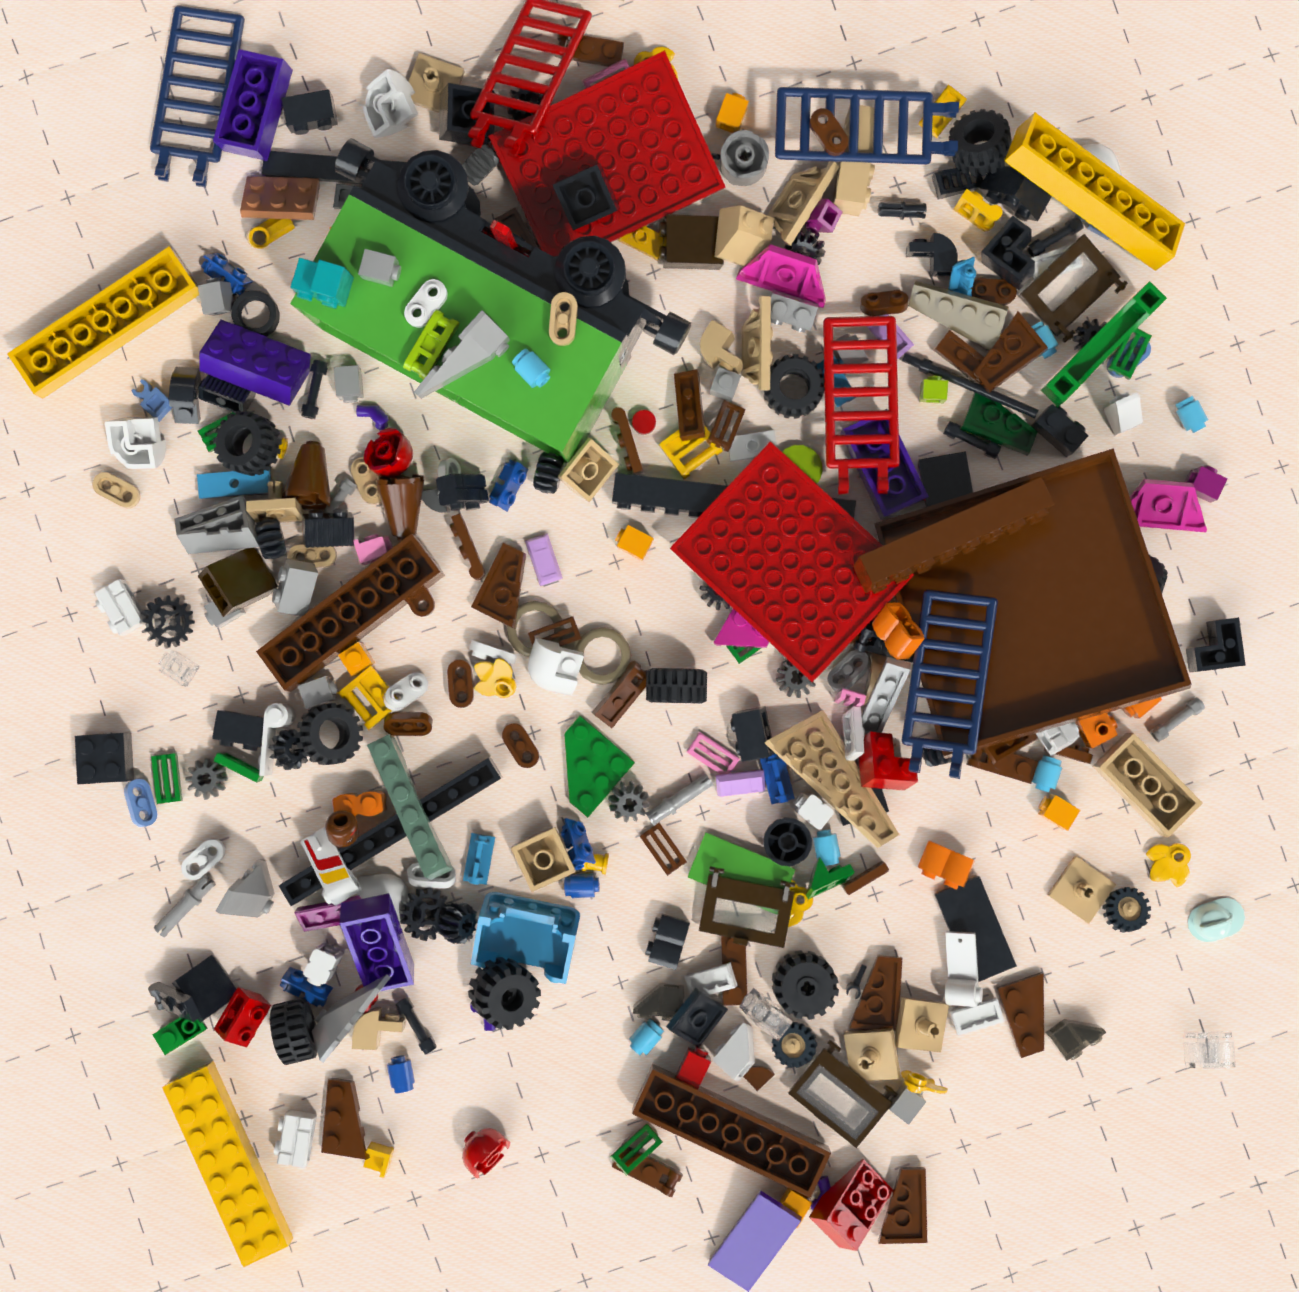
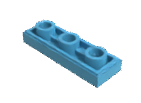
(220, 484)

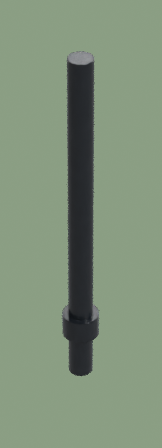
(926, 366)

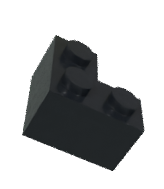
(1015, 191)
(1005, 253)
(1224, 647)

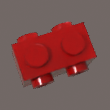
(242, 1017)

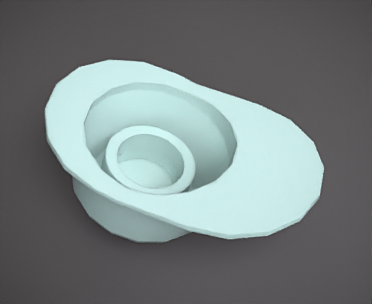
(1216, 919)

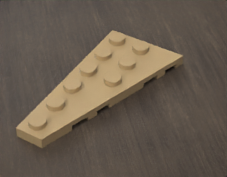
(819, 758)

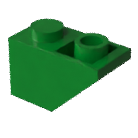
(178, 1033)

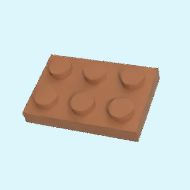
(280, 198)

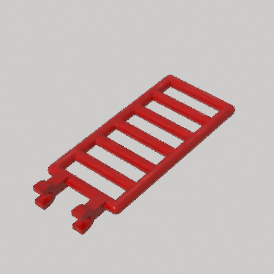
(518, 128)
(891, 391)

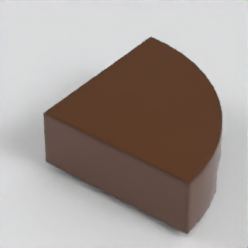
(758, 1076)

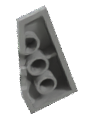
(477, 346)
(249, 895)
(342, 1016)

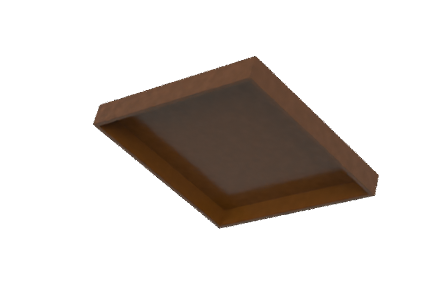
(1074, 613)

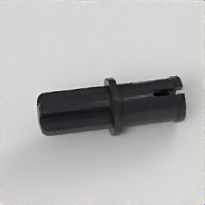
(902, 210)

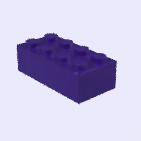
(252, 105)
(254, 362)
(904, 481)
(377, 941)

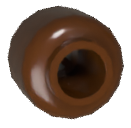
(342, 828)

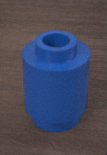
(581, 885)
(401, 1074)

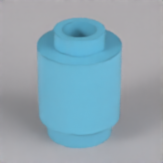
(1048, 338)
(531, 368)
(1191, 414)
(1047, 773)
(827, 847)
(646, 1037)

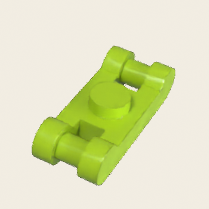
(431, 344)

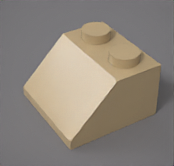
(742, 234)
(588, 470)
(543, 859)

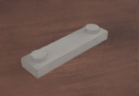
(884, 694)

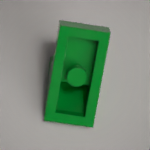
(824, 880)

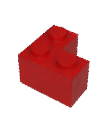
(881, 768)

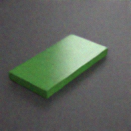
(737, 862)

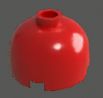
(389, 453)
(483, 1150)

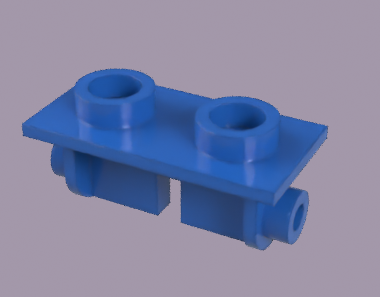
(218, 266)
(514, 476)
(777, 779)
(575, 835)
(296, 982)

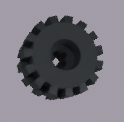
(791, 977)
(504, 993)

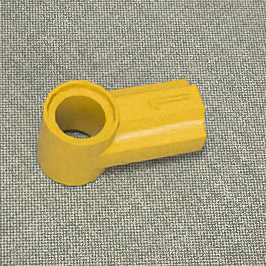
(272, 231)

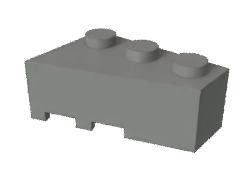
(217, 528)

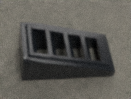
(940, 188)

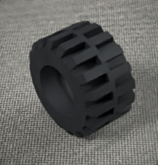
(977, 128)
(803, 368)
(232, 437)
(676, 685)
(348, 734)
(292, 1031)

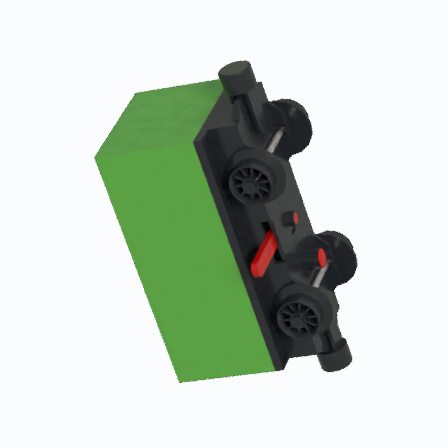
(437, 232)

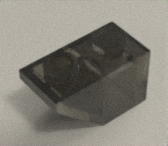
(660, 1001)
(1073, 1036)

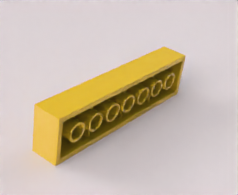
(1095, 191)
(104, 323)
(228, 1164)

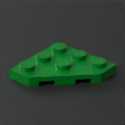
(592, 766)

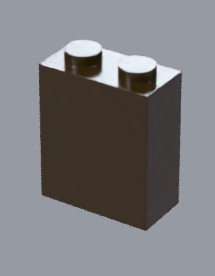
(689, 242)
(237, 581)

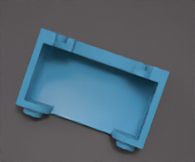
(526, 932)

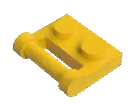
(970, 207)
(676, 449)
(373, 689)

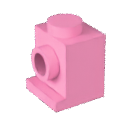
(372, 548)

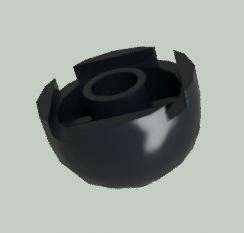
(787, 841)

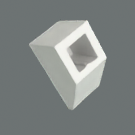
(1124, 412)
(738, 1053)

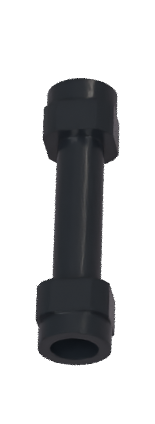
(1071, 227)
(318, 369)
(990, 449)
(426, 1043)

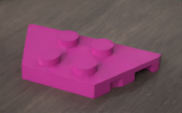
(785, 272)
(1168, 506)
(739, 633)

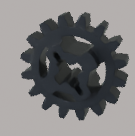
(160, 614)
(418, 907)

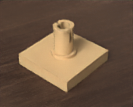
(430, 78)
(275, 507)
(1081, 889)
(921, 1024)
(872, 1054)

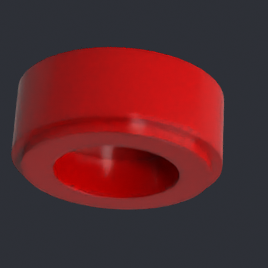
(644, 422)

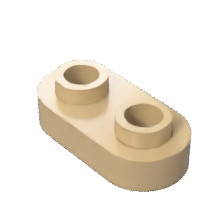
(563, 320)
(365, 481)
(117, 490)
(313, 555)

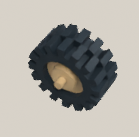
(1126, 909)
(795, 1046)

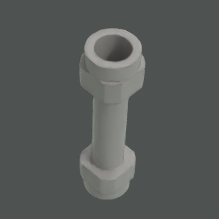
(346, 487)
(1193, 707)

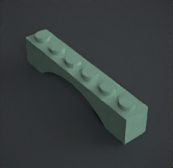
(408, 807)

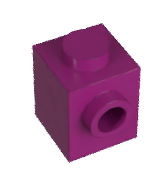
(823, 217)
(1207, 482)

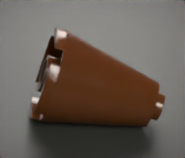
(309, 478)
(401, 502)

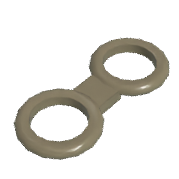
(579, 645)

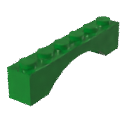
(1103, 343)

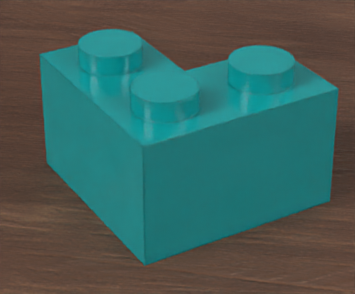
(322, 281)

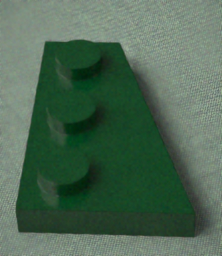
(998, 425)

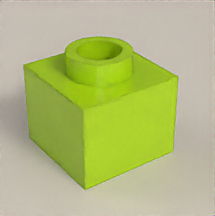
(933, 390)

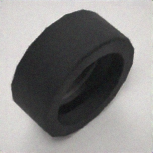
(253, 295)

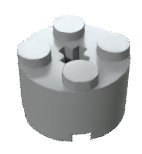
(750, 146)

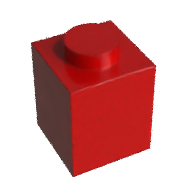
(694, 1066)

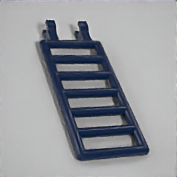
(930, 109)
(166, 152)
(979, 675)

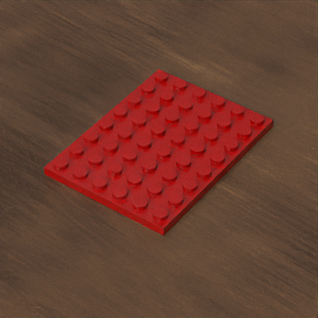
(638, 133)
(786, 561)

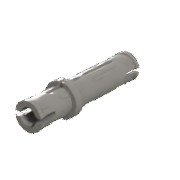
(679, 799)
(191, 898)

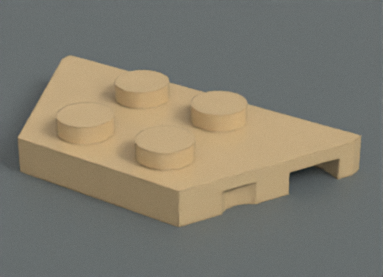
(799, 200)
(756, 345)

